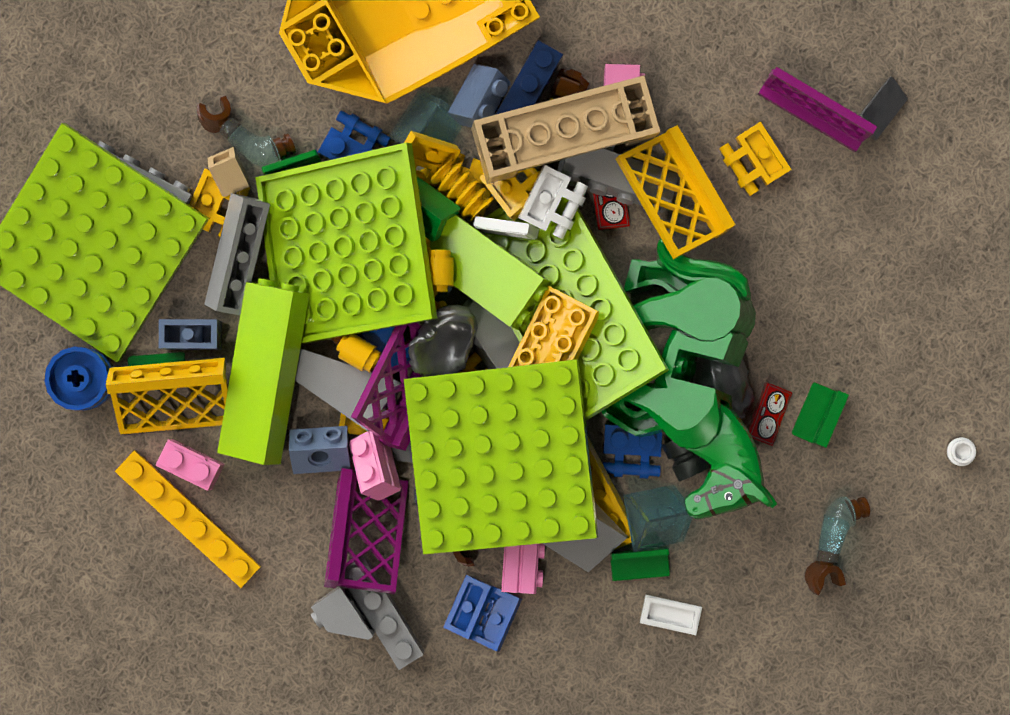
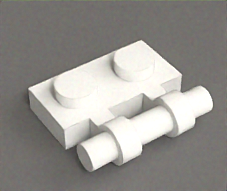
(545, 198)

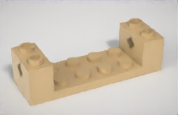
(565, 128)

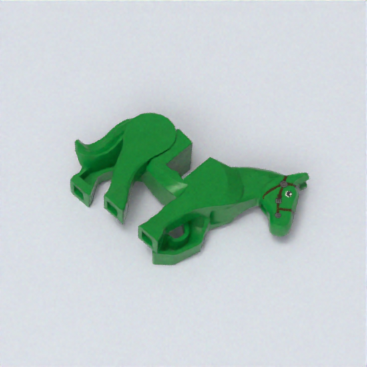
(710, 321)

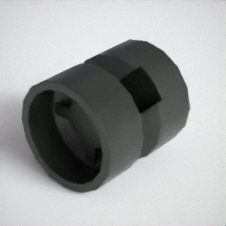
(685, 462)

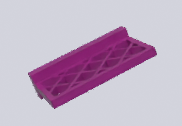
(816, 109)
(397, 429)
(341, 535)

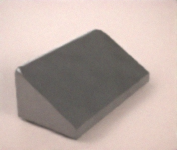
(884, 106)

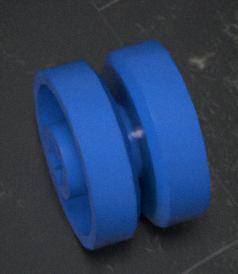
(63, 376)

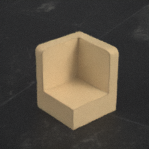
(228, 172)

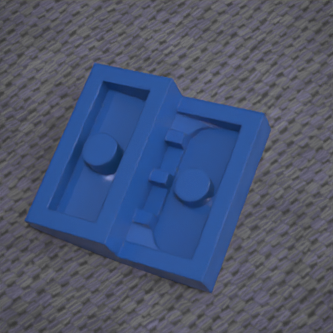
(471, 606)

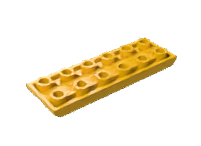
(556, 330)

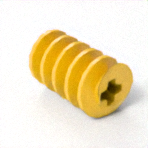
(461, 189)

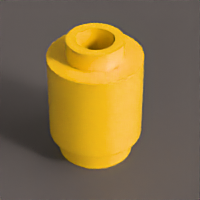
(441, 269)
(358, 352)

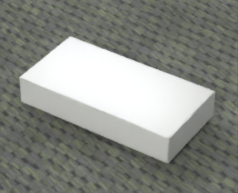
(506, 228)
(670, 614)

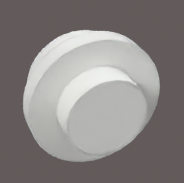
(961, 451)

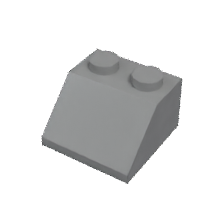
(341, 614)

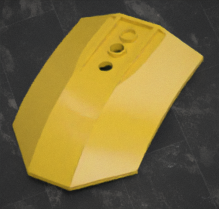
(394, 45)

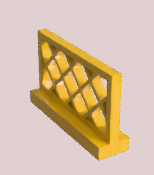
(697, 187)
(167, 378)

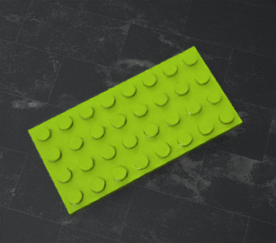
(619, 349)

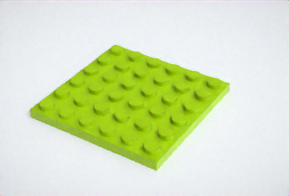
(351, 241)
(94, 242)
(501, 457)

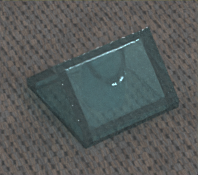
(428, 117)
(656, 517)

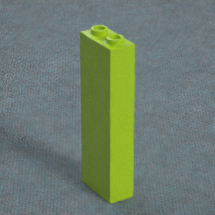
(491, 273)
(263, 372)

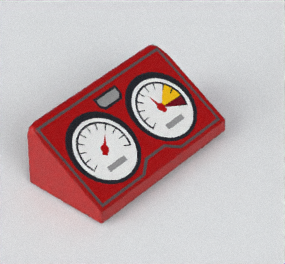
(610, 212)
(769, 413)

